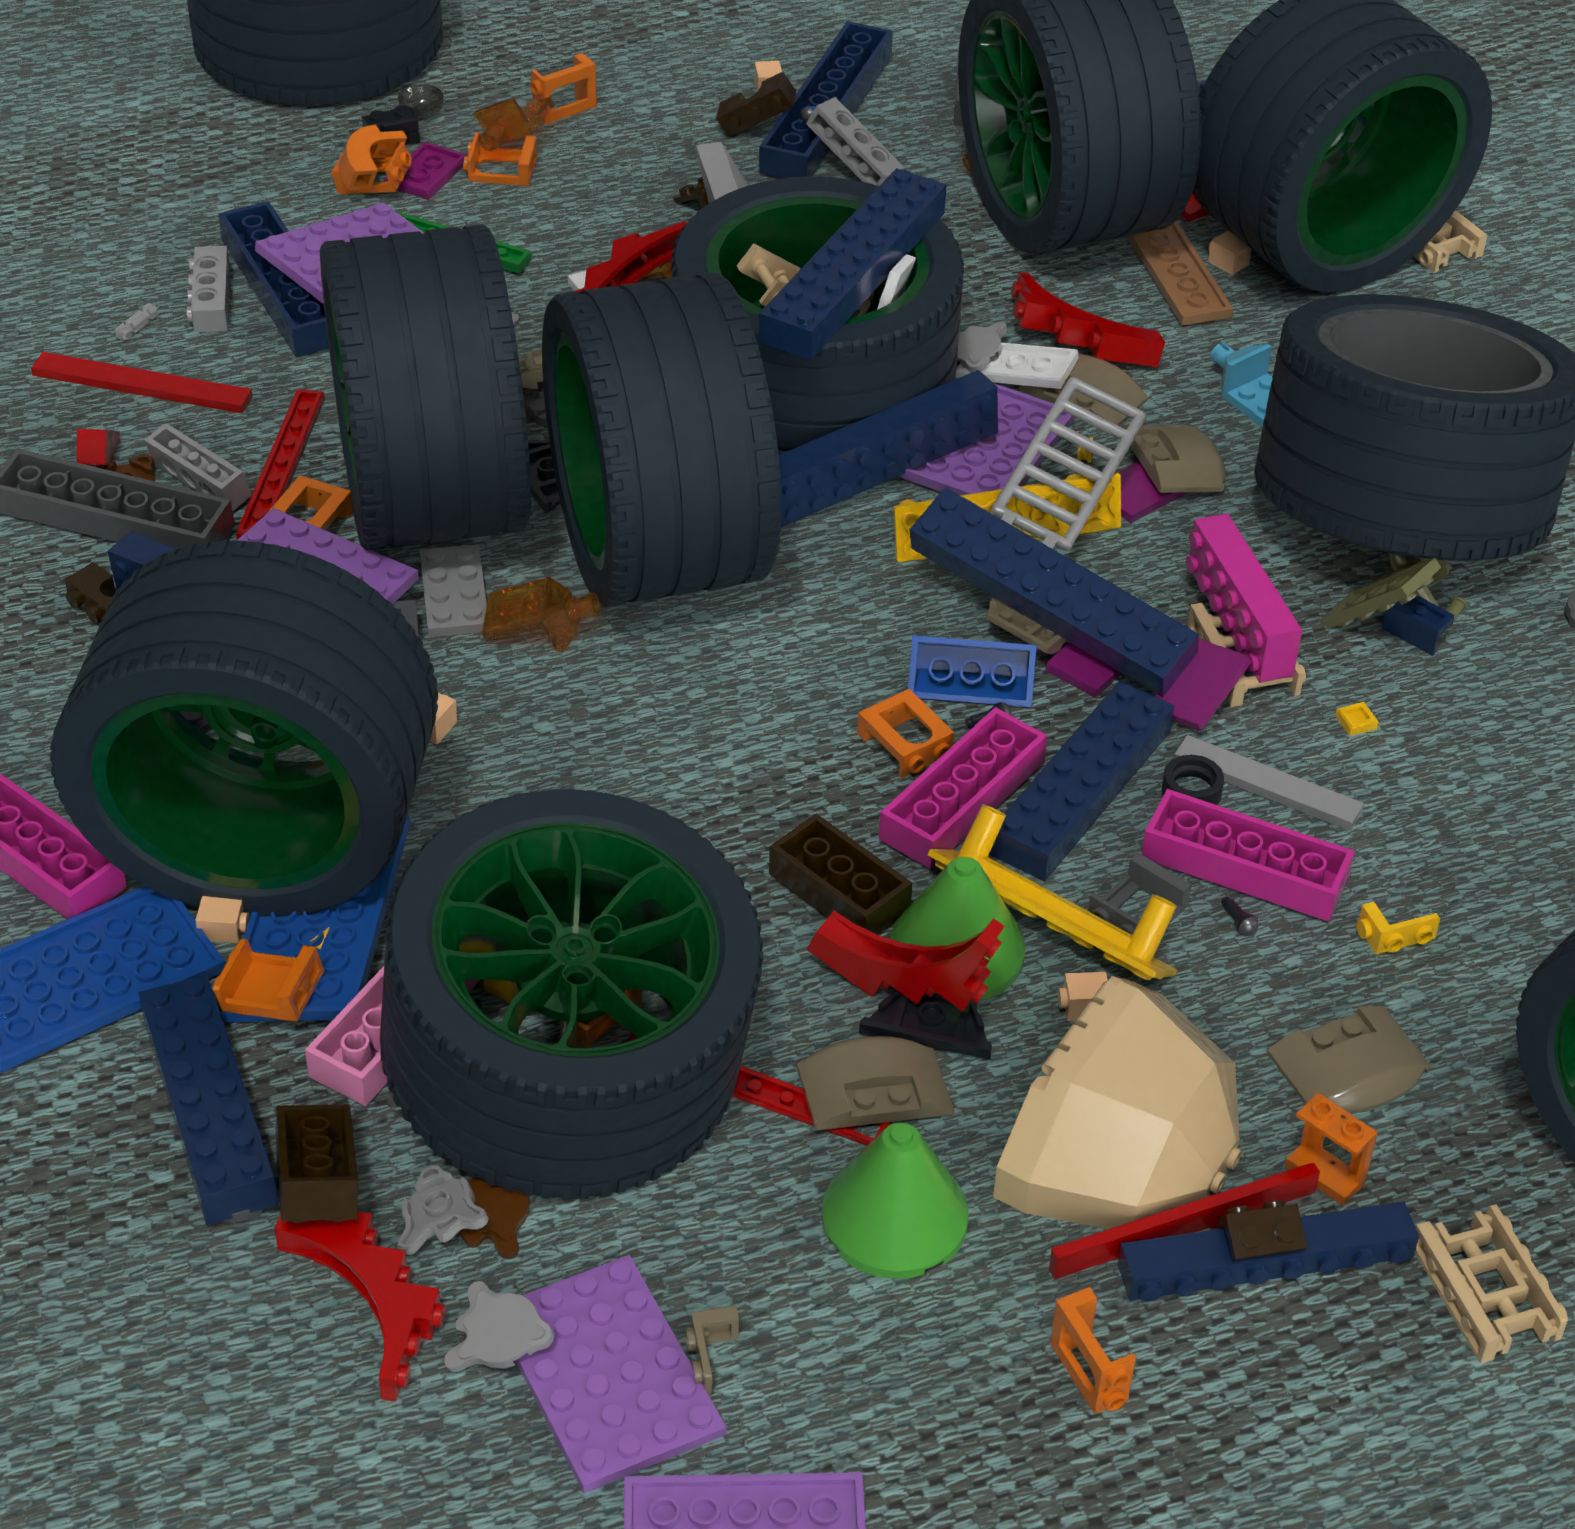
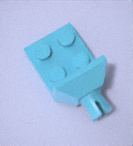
(1245, 378)

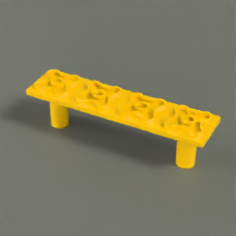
(1103, 517)
(1129, 950)

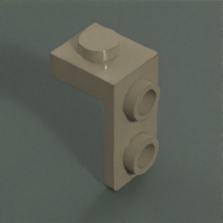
(709, 1327)

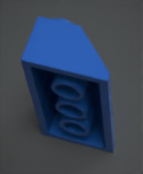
(972, 670)

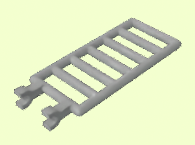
(1101, 479)

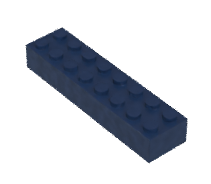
(291, 307)
(1082, 780)
(208, 1100)

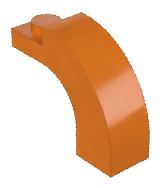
(365, 144)

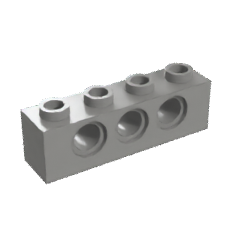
(852, 142)
(209, 289)
(197, 465)

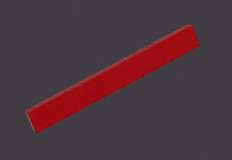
(142, 382)
(283, 456)
(784, 1100)
(1182, 1219)

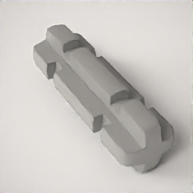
(136, 322)

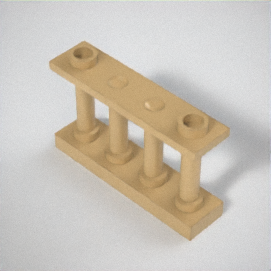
(767, 269)
(1206, 626)

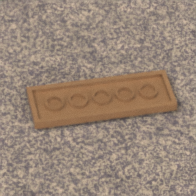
(1181, 275)

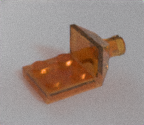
(509, 121)
(538, 606)

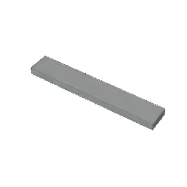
(1277, 784)

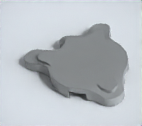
(979, 345)
(438, 1209)
(497, 1330)

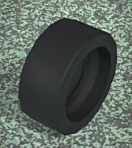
(1197, 767)

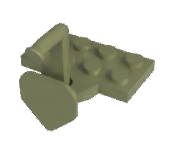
(1399, 584)

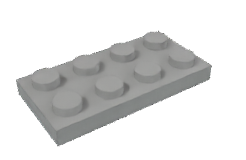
(453, 590)

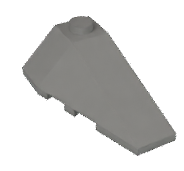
(718, 170)

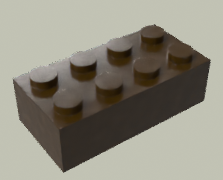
(839, 875)
(316, 1163)

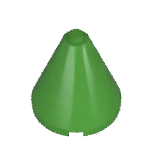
(958, 907)
(895, 1207)

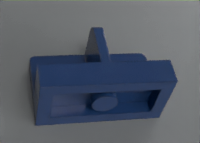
(1418, 623)

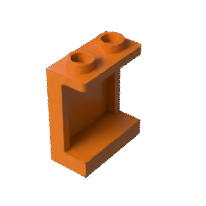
(267, 982)

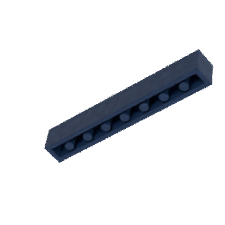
(1204, 1260)

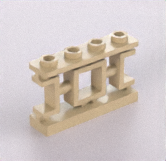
(1455, 236)
(1466, 1297)

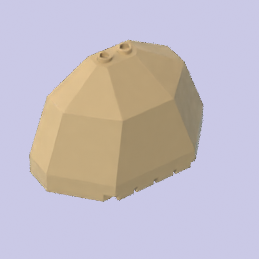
(1125, 1118)

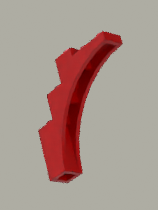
(633, 258)
(1072, 326)
(914, 970)
(381, 1277)

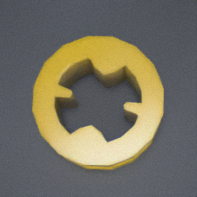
(1084, 454)

